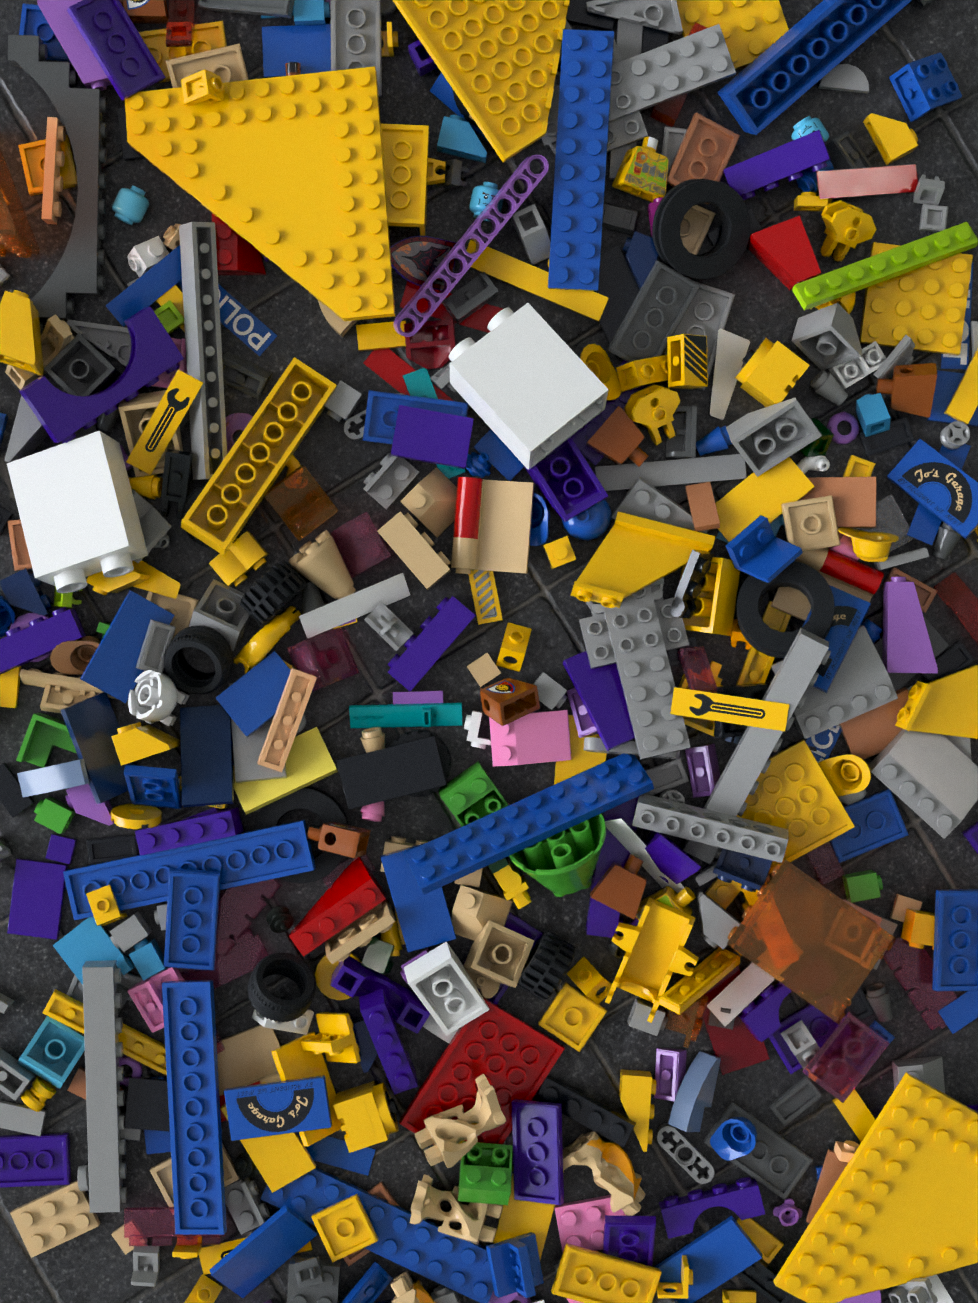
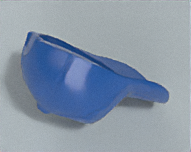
(539, 522)
(734, 1138)

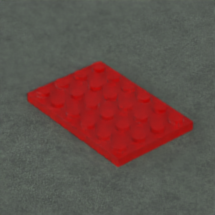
(501, 1048)

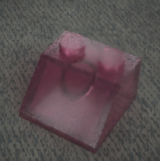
(360, 545)
(325, 657)

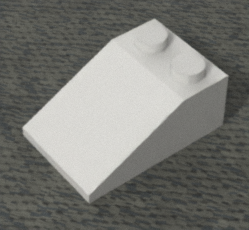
(445, 988)

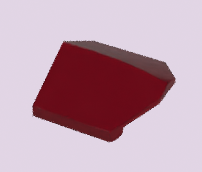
(431, 344)

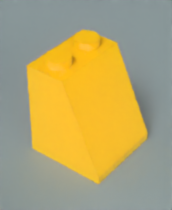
(20, 333)

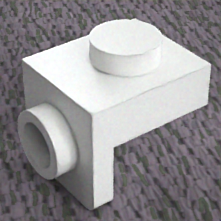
(146, 255)
(472, 724)

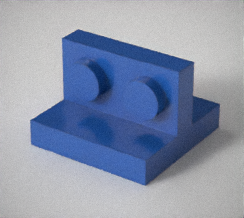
(515, 1266)

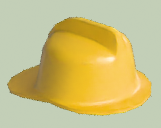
(599, 363)
(870, 545)
(846, 773)

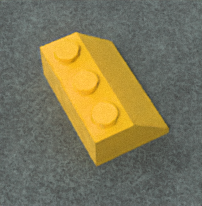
(717, 599)
(140, 741)

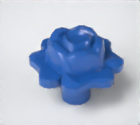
(478, 465)

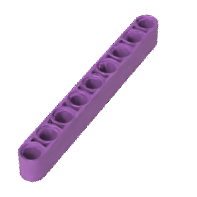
(481, 239)

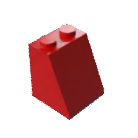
(785, 252)

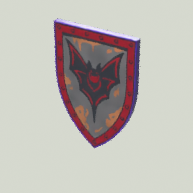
(418, 257)

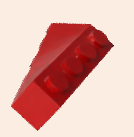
(234, 253)
(350, 897)

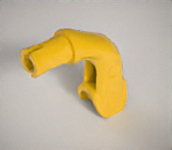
(266, 638)

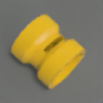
(38, 1094)

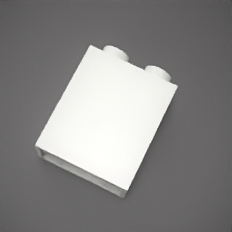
(526, 384)
(77, 511)

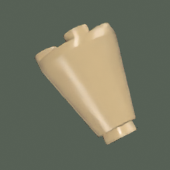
(324, 566)

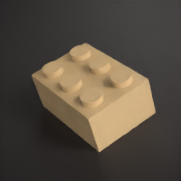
(415, 549)

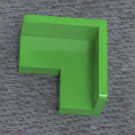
(41, 737)

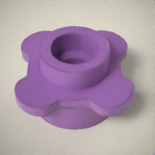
(790, 1218)

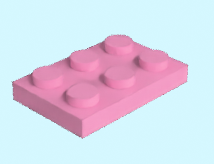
(583, 1222)

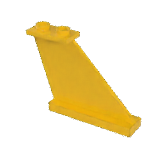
(635, 556)
(943, 705)

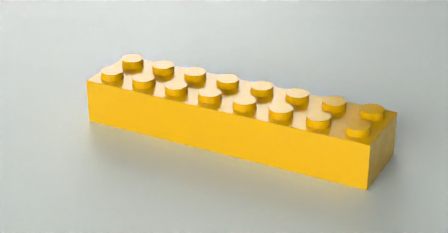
(258, 456)

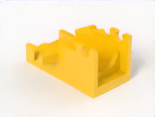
(408, 173)
(653, 952)

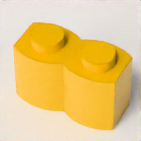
(239, 559)

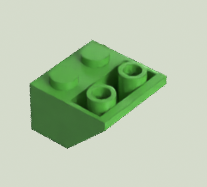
(472, 795)
(486, 1174)

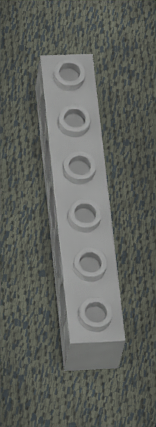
(711, 827)

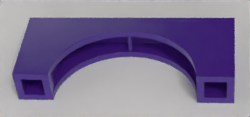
(149, 357)

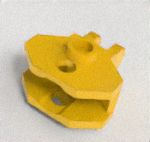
(845, 228)
(654, 410)

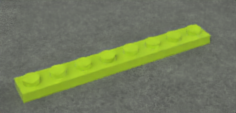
(885, 266)

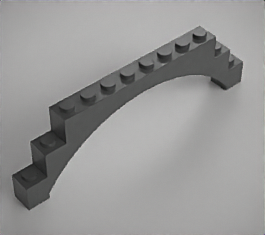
(82, 115)

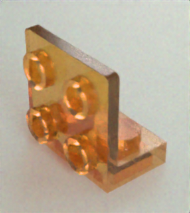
(301, 502)
(688, 1021)

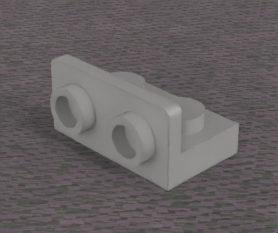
(390, 480)
(245, 1205)

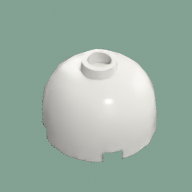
(153, 697)

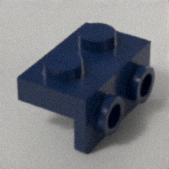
(742, 868)

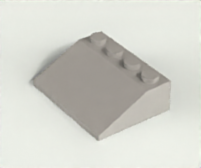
(856, 689)
(929, 777)

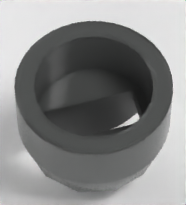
(616, 950)

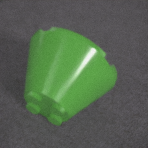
(565, 859)

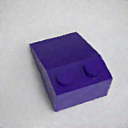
(567, 481)
(670, 858)

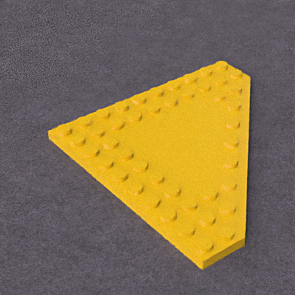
(496, 59)
(290, 172)
(899, 1204)

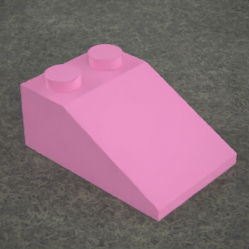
(531, 739)

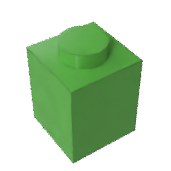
(54, 814)
(862, 885)

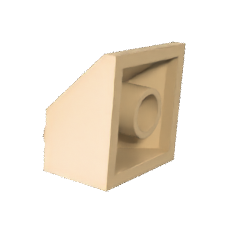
(433, 502)
(475, 908)
(499, 954)

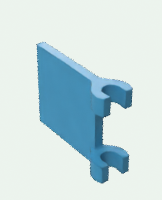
(90, 943)

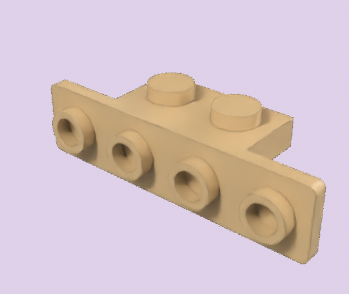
(59, 689)

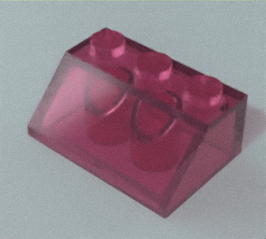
(846, 1057)

